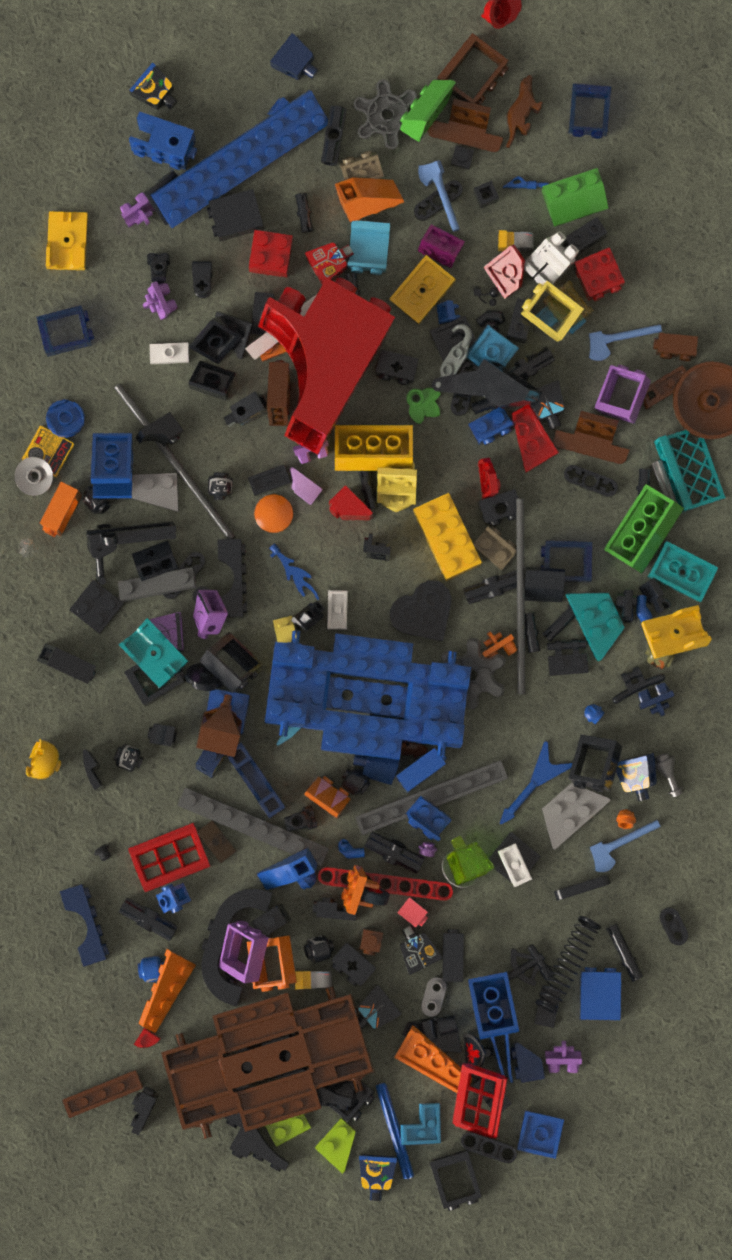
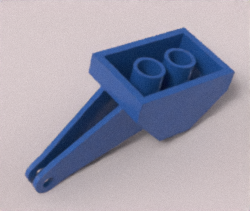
(494, 1011)

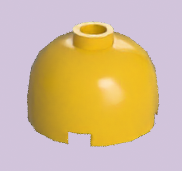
(44, 760)

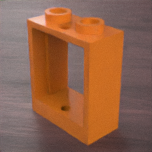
(60, 509)
(286, 964)

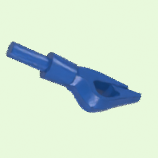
(529, 184)

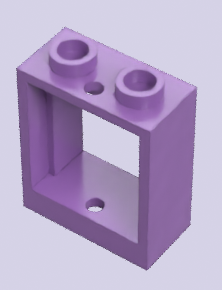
(626, 415)
(231, 947)

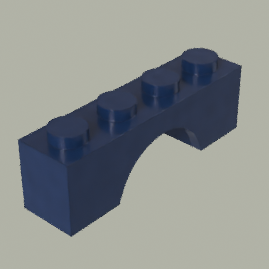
(256, 782)
(77, 900)

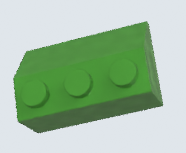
(427, 108)
(575, 197)

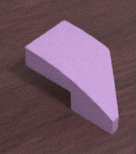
(304, 487)

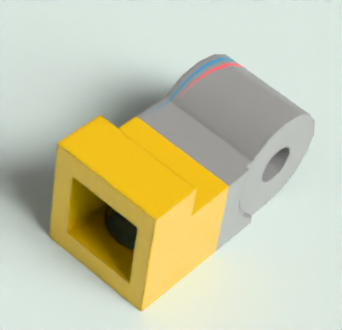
(523, 240)
(313, 979)

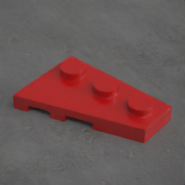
(532, 439)

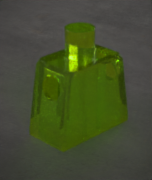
(468, 861)

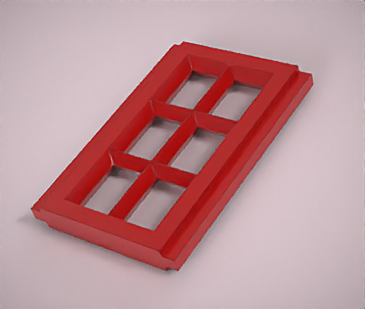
(173, 875)
(497, 1104)

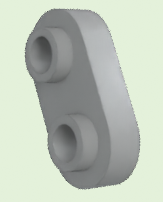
(432, 996)

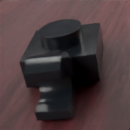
(653, 593)

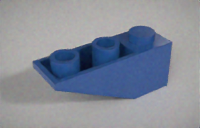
(288, 870)

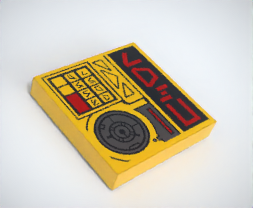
(50, 448)

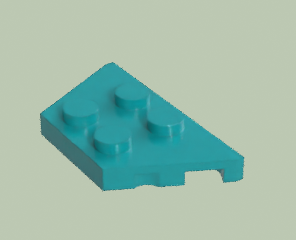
(597, 620)

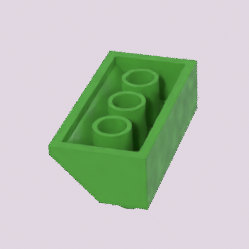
(644, 528)

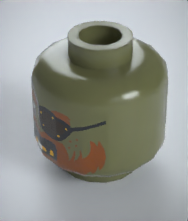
(661, 662)

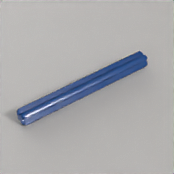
(394, 1130)

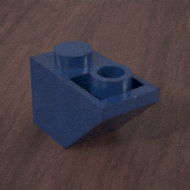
(529, 1064)

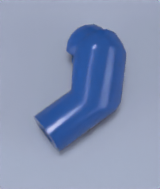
(641, 610)
(348, 851)

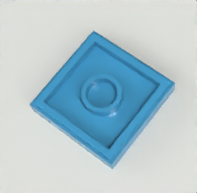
(491, 346)

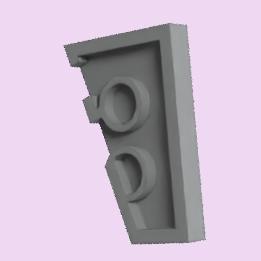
(156, 489)

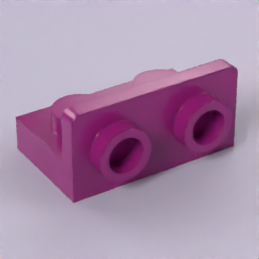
(440, 246)

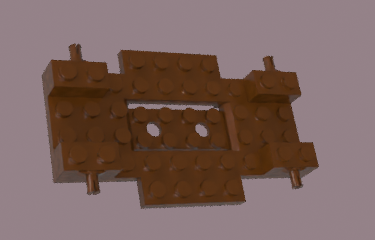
(327, 1043)

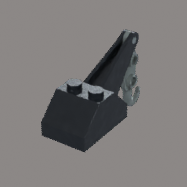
(491, 379)

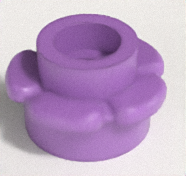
(427, 849)

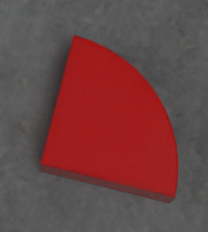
(146, 1039)

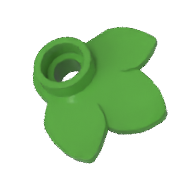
(425, 406)

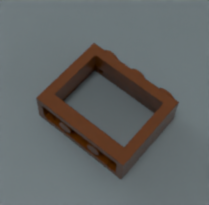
(463, 52)
(278, 393)

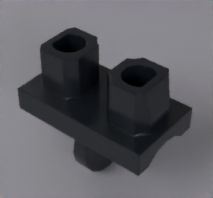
(308, 616)

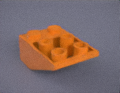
(367, 196)

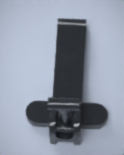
(106, 537)

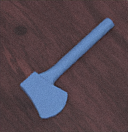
(433, 172)
(598, 341)
(600, 851)

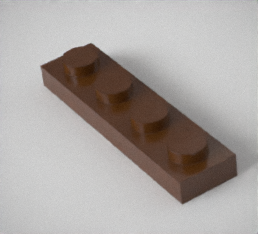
(102, 1093)

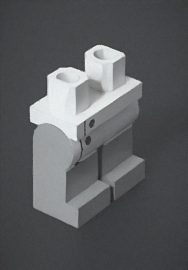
(553, 254)

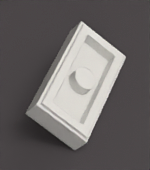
(169, 353)
(337, 610)
(514, 865)

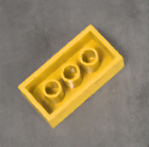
(373, 447)
(447, 536)

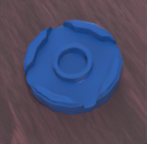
(65, 418)

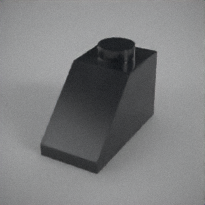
(259, 303)

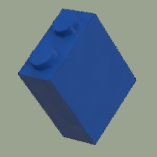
(421, 770)
(600, 994)

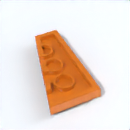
(169, 984)
(429, 1060)

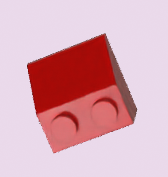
(349, 506)

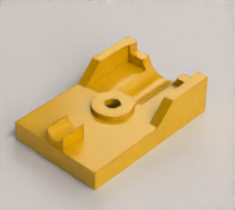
(70, 254)
(427, 276)
(665, 641)

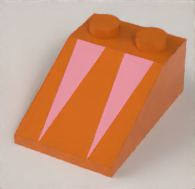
(327, 796)

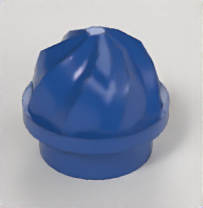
(593, 713)
(307, 882)

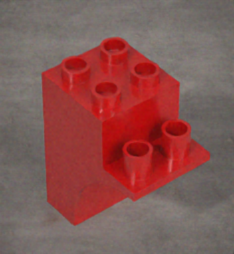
(329, 351)

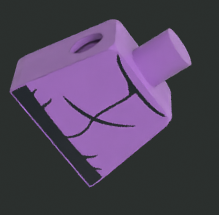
(209, 613)
(171, 628)

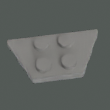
(570, 811)

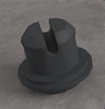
(103, 852)

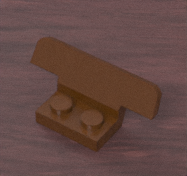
(467, 127)
(593, 438)

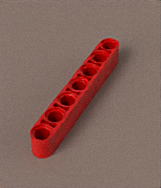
(395, 882)

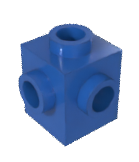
(173, 898)

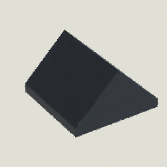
(216, 339)
(212, 380)

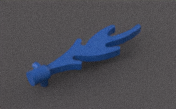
(297, 573)

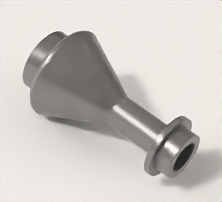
(665, 765)

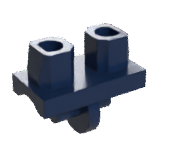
(663, 694)

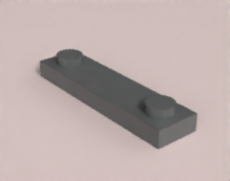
(158, 585)

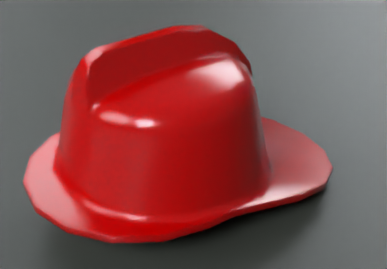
(501, 12)

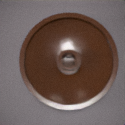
(705, 400)

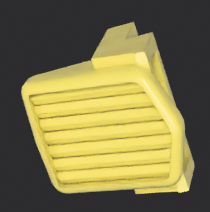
(396, 487)

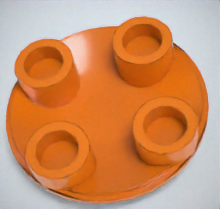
(273, 513)

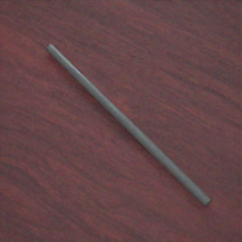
(177, 465)
(520, 597)

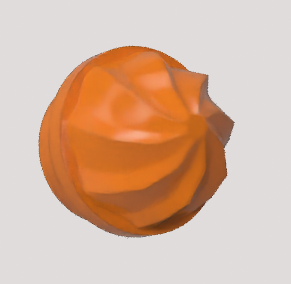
(626, 819)

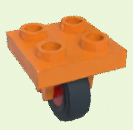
(362, 891)

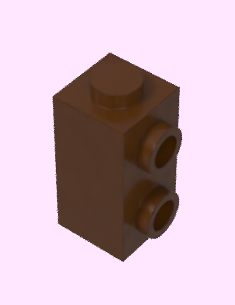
(676, 345)
(371, 941)

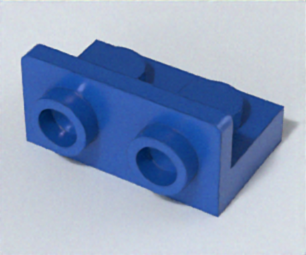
(491, 425)
(428, 818)

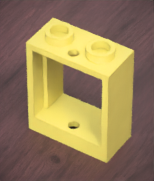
(575, 310)

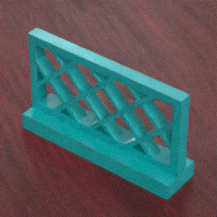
(679, 487)

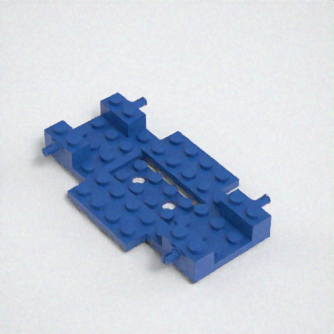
(430, 704)

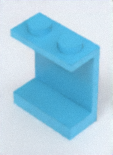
(370, 247)

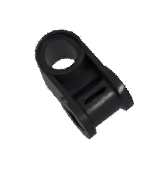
(202, 276)

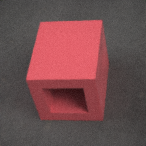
(413, 913)

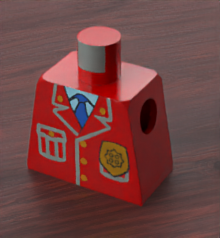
(329, 261)

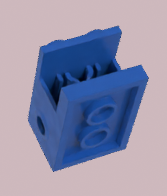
(167, 143)
(112, 465)

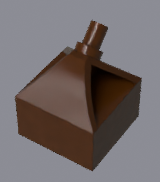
(220, 729)

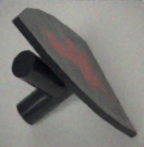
(474, 1051)

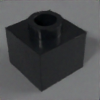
(489, 189)

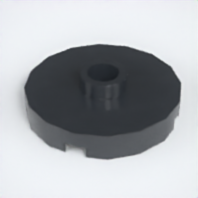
(202, 678)

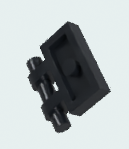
(567, 664)

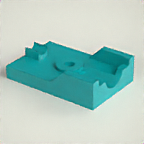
(697, 571)
(167, 658)

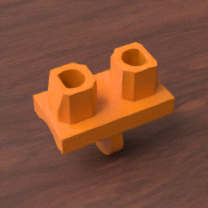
(507, 644)

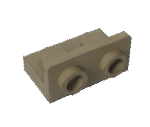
(362, 167)
(495, 548)

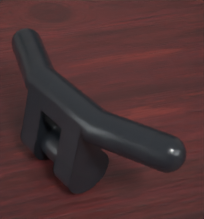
(632, 689)

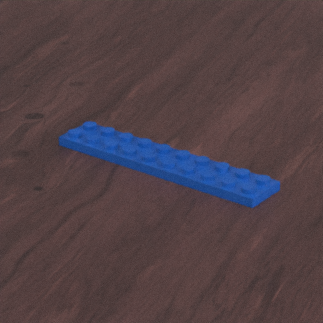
(240, 159)

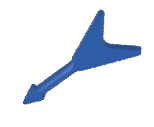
(542, 773)

